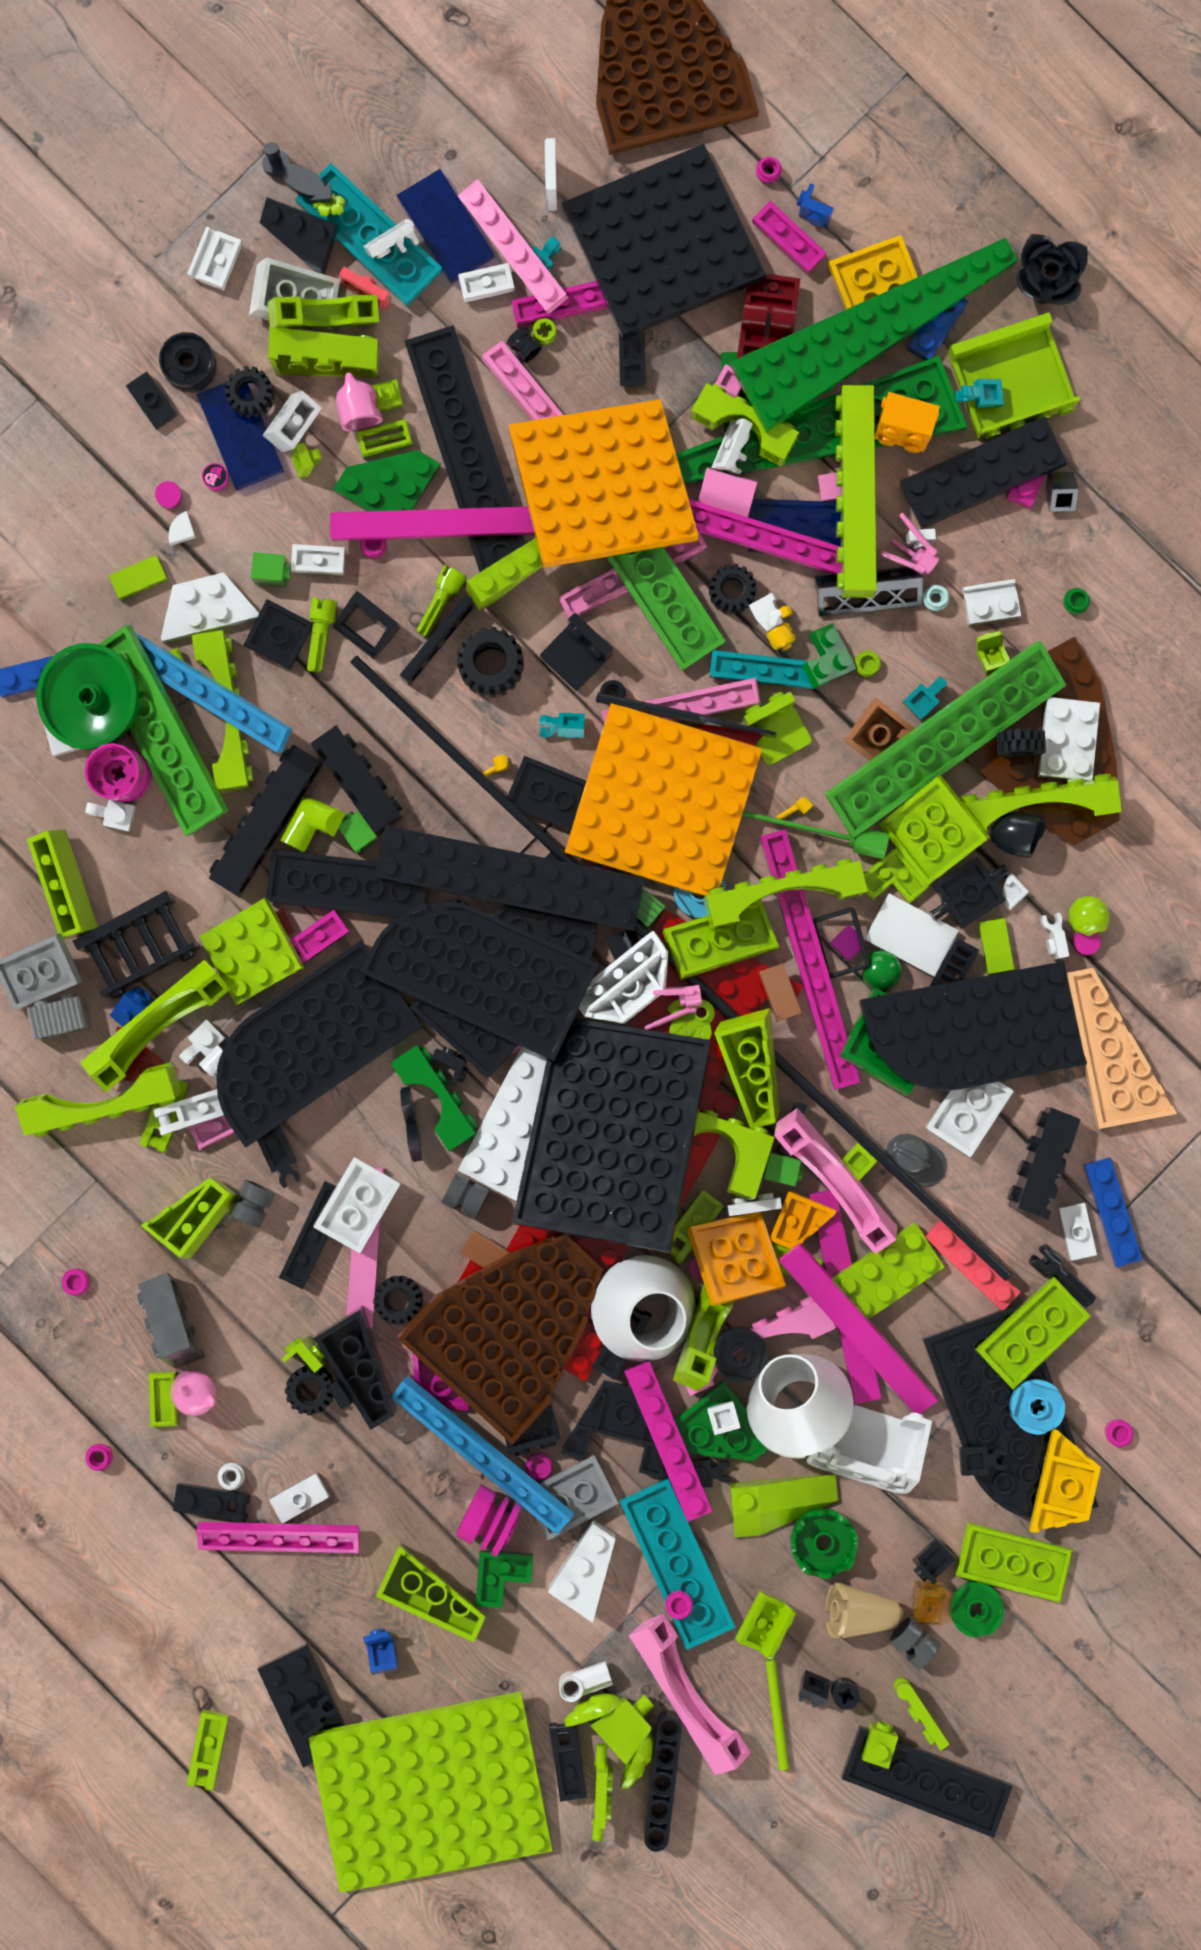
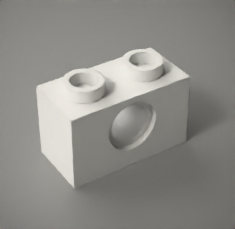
(292, 421)

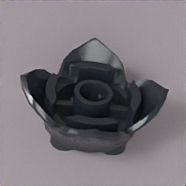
(1064, 260)

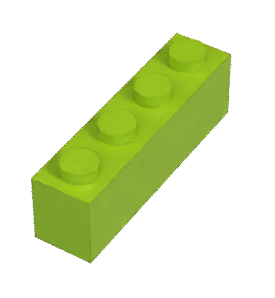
(62, 883)

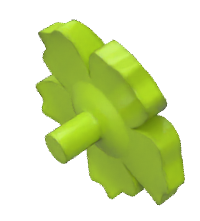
(334, 207)

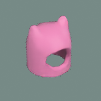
(357, 405)
(193, 1393)

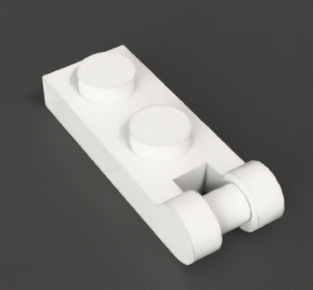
(189, 1112)

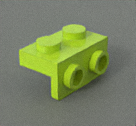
(308, 1351)
(766, 1624)

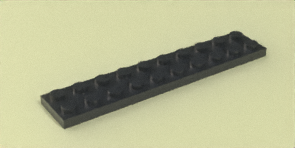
(461, 435)
(510, 877)

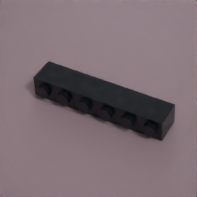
(265, 821)

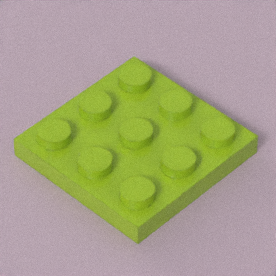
(934, 830)
(251, 951)

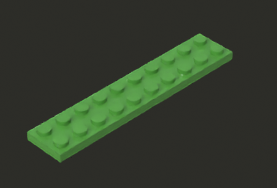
(945, 739)

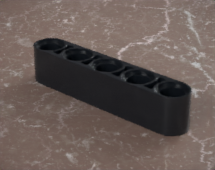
(662, 1793)

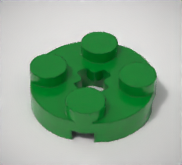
(991, 1604)

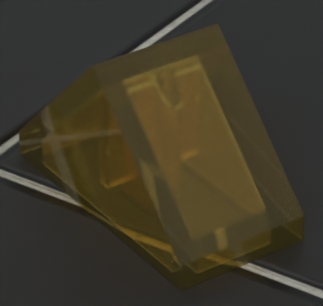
(928, 1602)

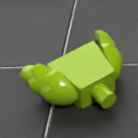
(621, 1729)

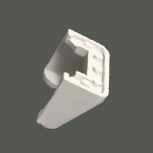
(879, 1450)

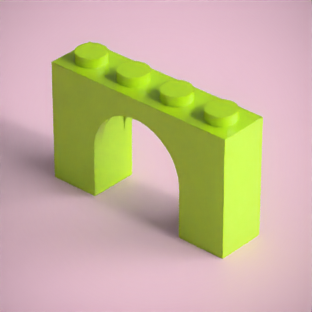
(750, 1150)

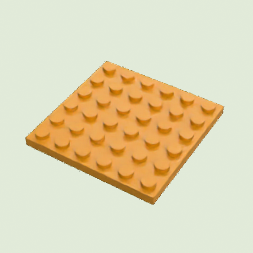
(602, 483)
(663, 800)

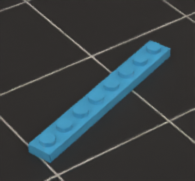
(217, 697)
(482, 1455)

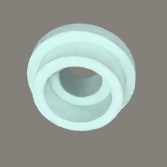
(939, 591)

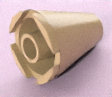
(859, 1612)

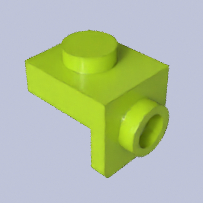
(991, 652)
(880, 1744)

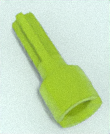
(448, 584)
(322, 615)

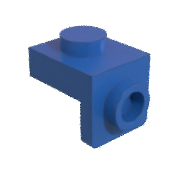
(814, 211)
(131, 1005)
(381, 1651)

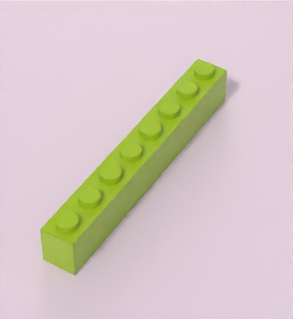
(856, 491)

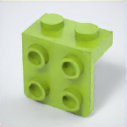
(784, 720)

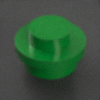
(1076, 601)

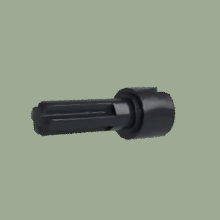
(1052, 1266)

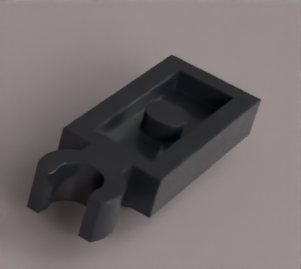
(279, 1154)

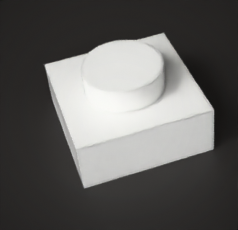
(912, 541)
(723, 1417)

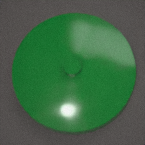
(88, 696)

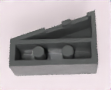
(168, 1321)

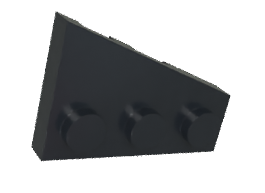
(301, 232)

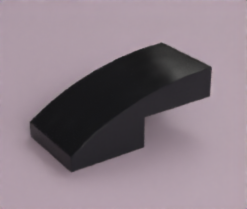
(632, 360)

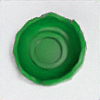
(883, 971)

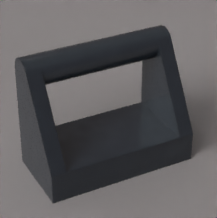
(376, 614)

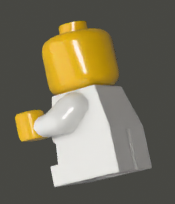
(771, 618)

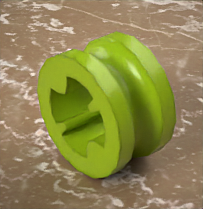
(537, 329)

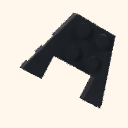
(617, 1415)

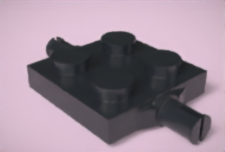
(969, 892)

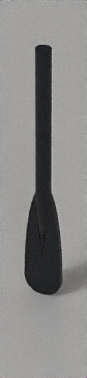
(680, 714)

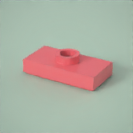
(364, 286)

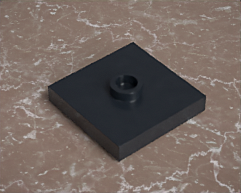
(278, 634)

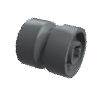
(465, 1195)
(252, 1203)
(917, 1645)

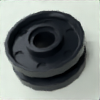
(185, 346)

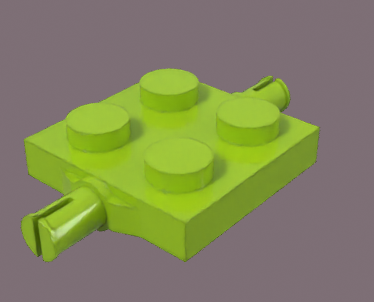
(604, 1784)

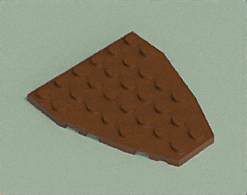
(666, 73)
(1066, 820)
(508, 1330)

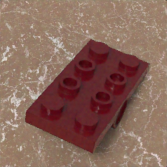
(768, 312)

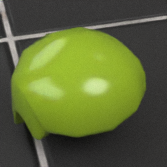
(1089, 915)

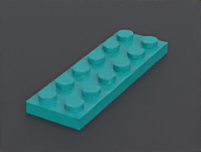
(362, 221)
(677, 1560)

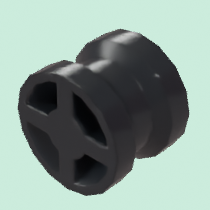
(842, 1688)

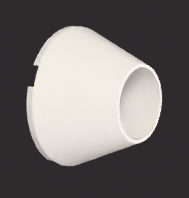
(623, 1288)
(814, 1424)

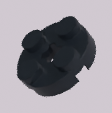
(748, 1367)

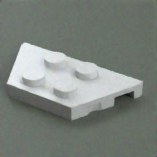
(205, 607)

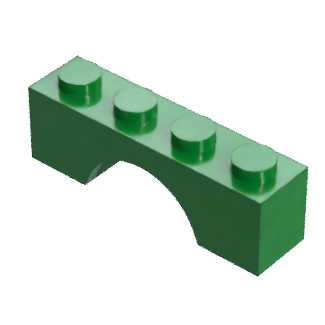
(415, 1068)

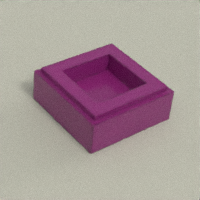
(847, 943)

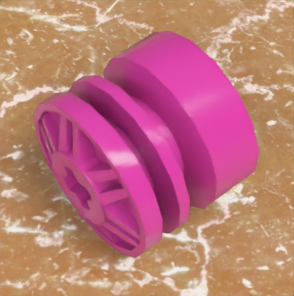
(103, 770)
(488, 1520)

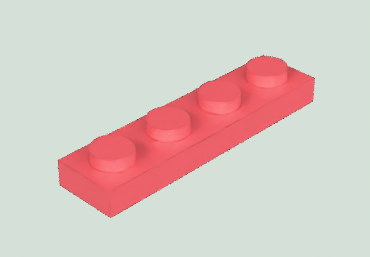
(982, 1276)

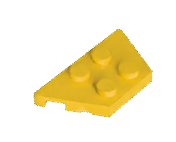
(1065, 1485)

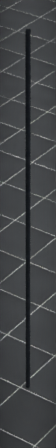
(705, 991)

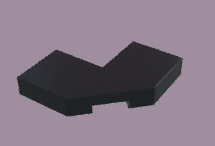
(412, 1128)

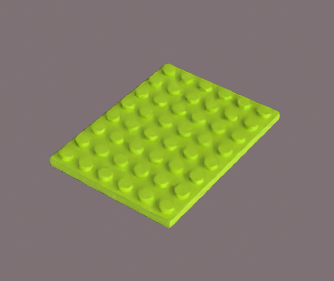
(430, 1791)

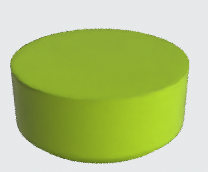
(867, 664)

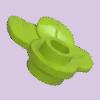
(691, 1024)

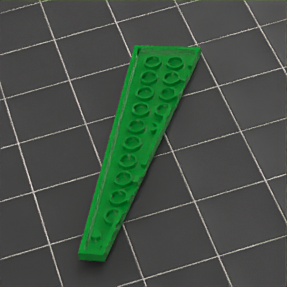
(815, 359)
(816, 422)

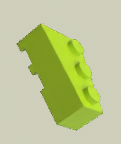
(192, 1218)

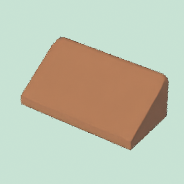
(779, 992)
(482, 1249)

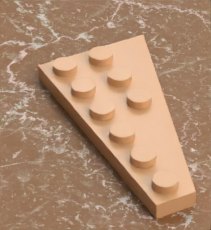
(1116, 1069)

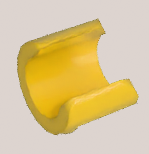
(500, 765)
(802, 805)

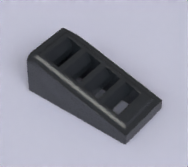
(969, 949)

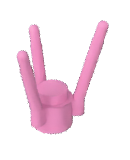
(923, 560)
(688, 996)

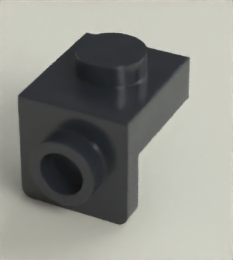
(450, 1058)
(932, 1561)

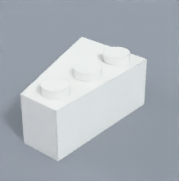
(584, 1570)

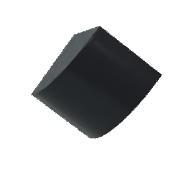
(1061, 491)
(622, 943)

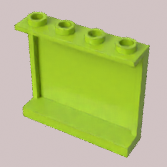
(1029, 373)

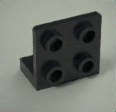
(577, 652)

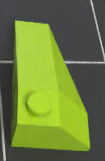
(772, 1503)

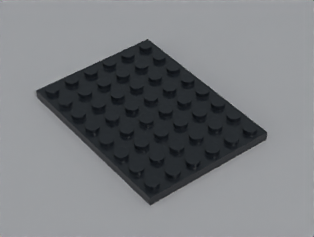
(613, 1135)

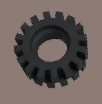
(249, 407)
(732, 573)
(1021, 742)
(398, 1316)
(298, 1401)

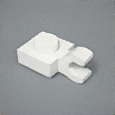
(115, 815)
(1057, 941)
(204, 1040)

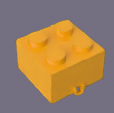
(906, 422)

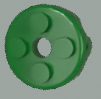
(824, 1562)

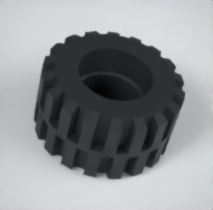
(484, 641)

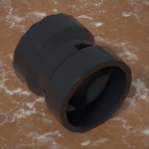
(524, 344)

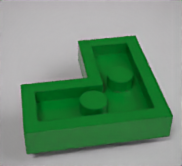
(833, 659)
(496, 1570)

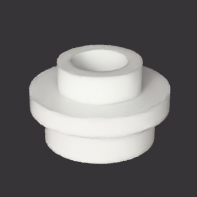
(227, 1483)

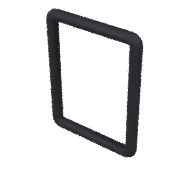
(860, 938)

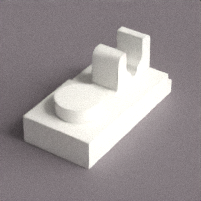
(381, 245)
(733, 441)

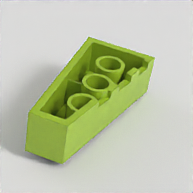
(322, 354)
(750, 1059)
(427, 1595)

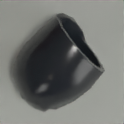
(1018, 833)

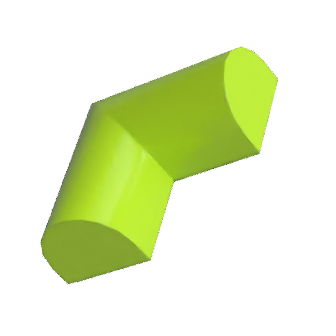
(307, 818)

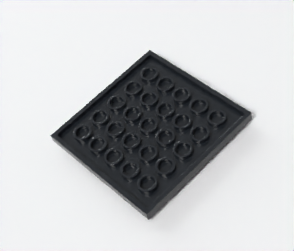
(663, 241)

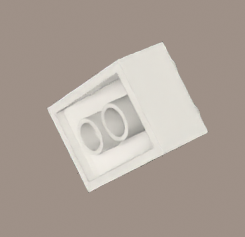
(286, 280)

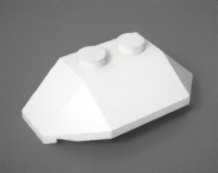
(628, 982)

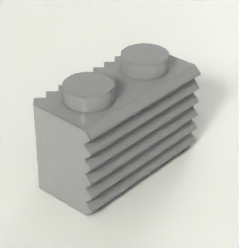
(58, 1017)

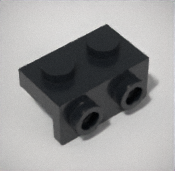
(541, 1432)

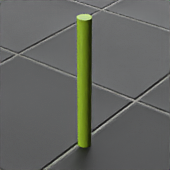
(777, 1715)

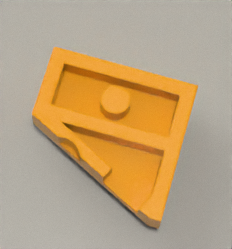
(799, 1220)

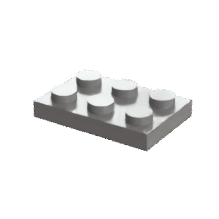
(38, 972)
(582, 1490)

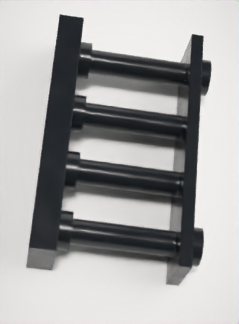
(138, 919)

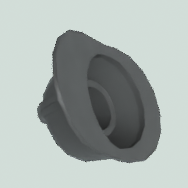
(917, 1158)

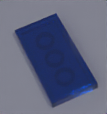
(445, 225)
(240, 439)
(807, 518)

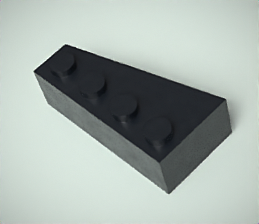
(356, 780)
(1043, 1163)
(357, 1364)

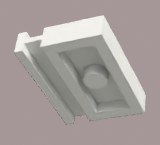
(215, 258)
(991, 602)

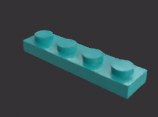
(763, 668)

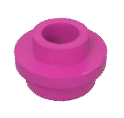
(772, 163)
(91, 1459)

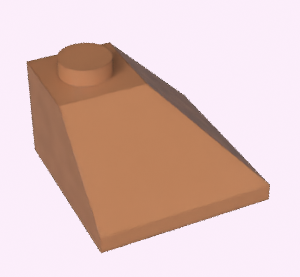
(877, 730)

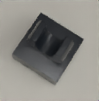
(814, 1688)

